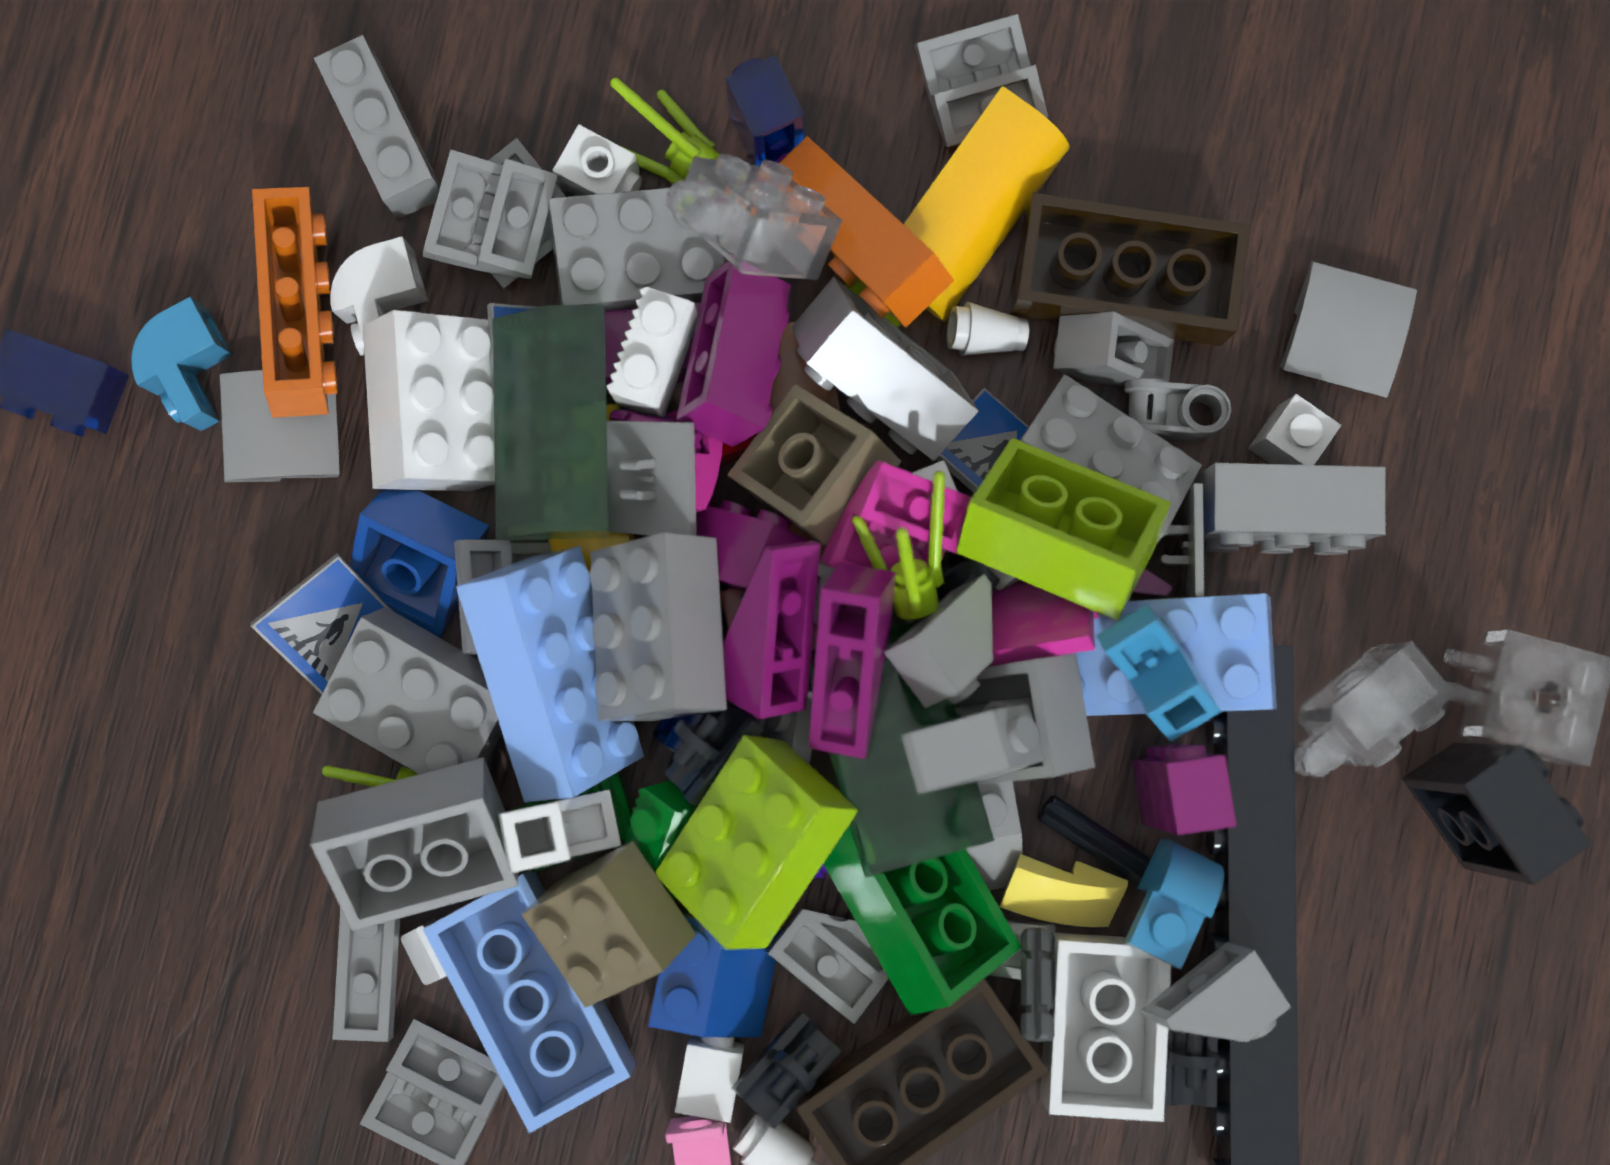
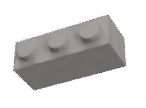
(379, 127)

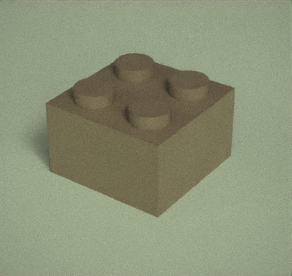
(809, 463)
(609, 925)

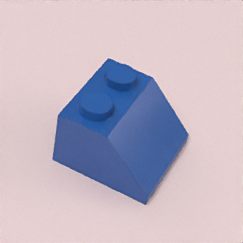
(409, 554)
(713, 988)

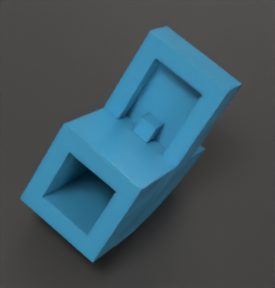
(171, 354)
(1159, 672)
(1179, 895)

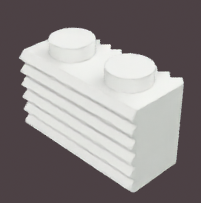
(653, 352)

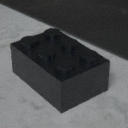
(1498, 810)

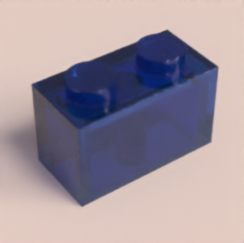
(764, 109)
(59, 383)

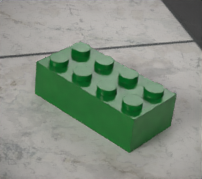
(925, 923)

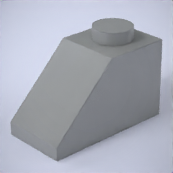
(1111, 349)
(948, 647)
(973, 748)
(998, 858)
(1222, 998)

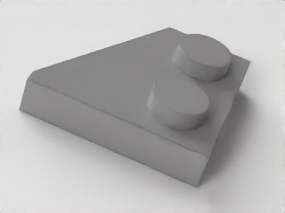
(831, 960)

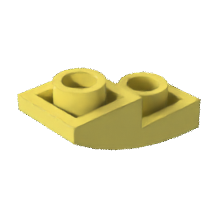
(1050, 894)

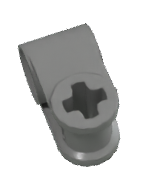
(1169, 408)

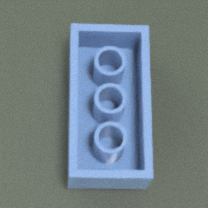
(1221, 634)
(540, 670)
(523, 1008)

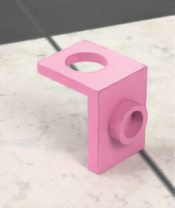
(699, 1141)

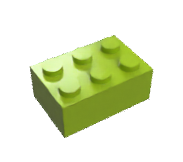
(1063, 528)
(755, 843)

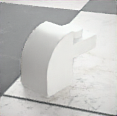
(375, 283)
(558, 830)

